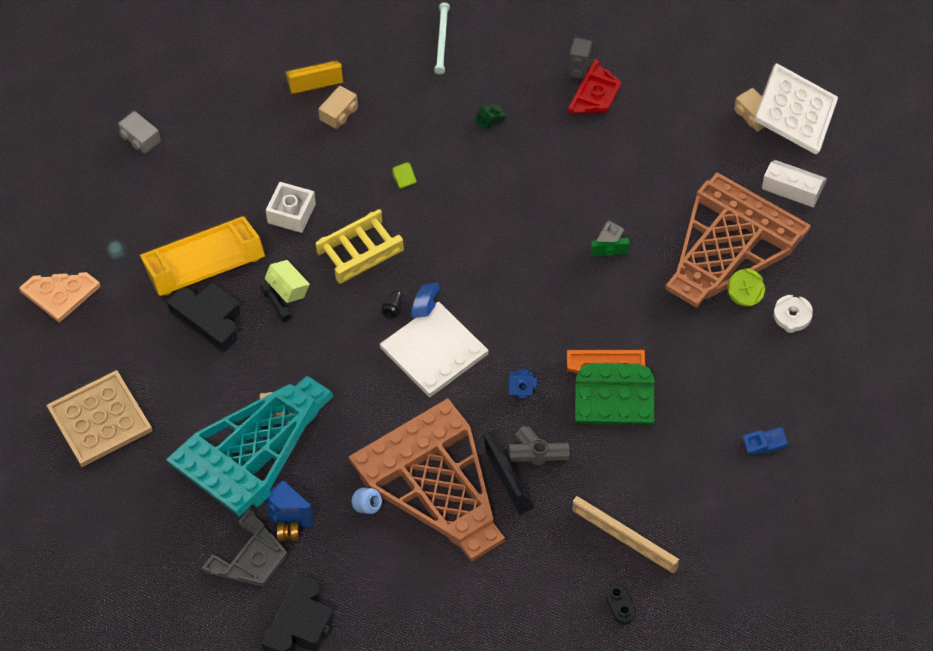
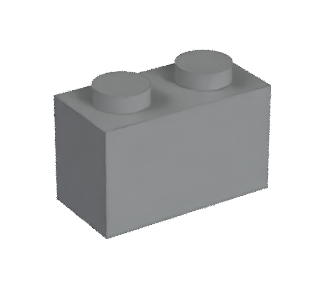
(139, 132)

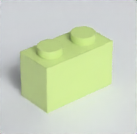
(287, 281)

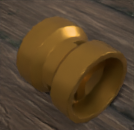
(283, 531)

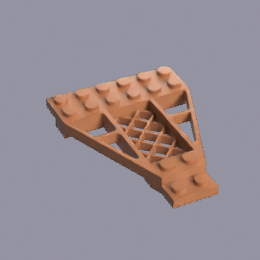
(748, 212)
(421, 441)

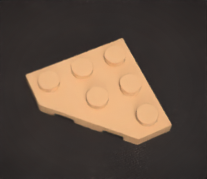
(59, 293)

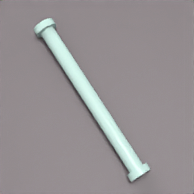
(439, 68)

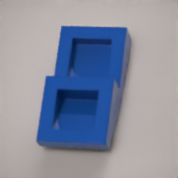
(424, 300)
(765, 442)

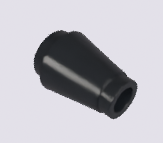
(392, 305)

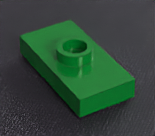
(610, 248)

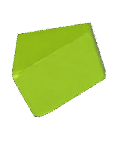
(404, 175)

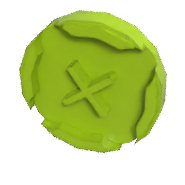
(746, 287)

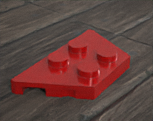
(596, 91)

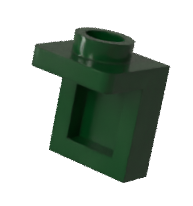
(489, 114)

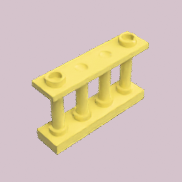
(363, 261)

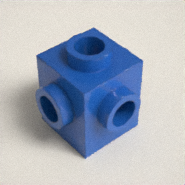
(516, 379)

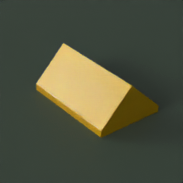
(314, 76)

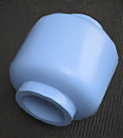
(366, 500)

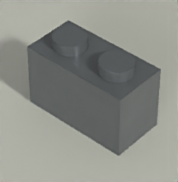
(580, 58)

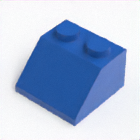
(288, 506)

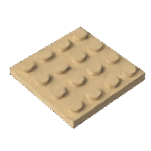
(99, 418)

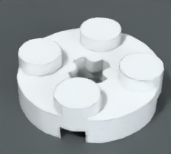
(789, 322)

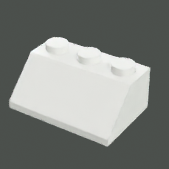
(793, 183)

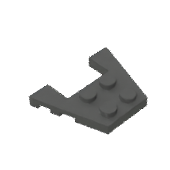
(256, 560)

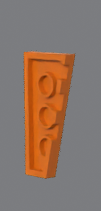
(579, 358)

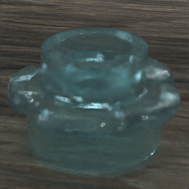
(115, 249)

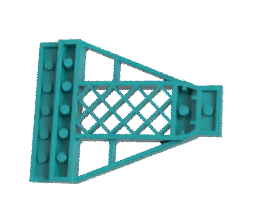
(235, 483)

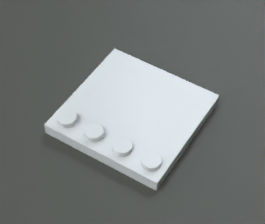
(796, 108)
(434, 349)

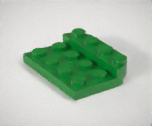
(614, 394)

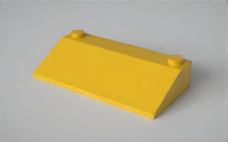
(202, 255)

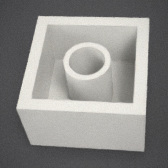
(290, 207)

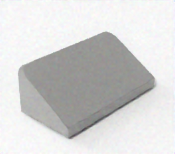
(610, 233)

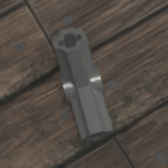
(536, 449)

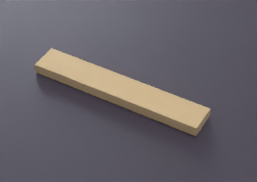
(625, 535)

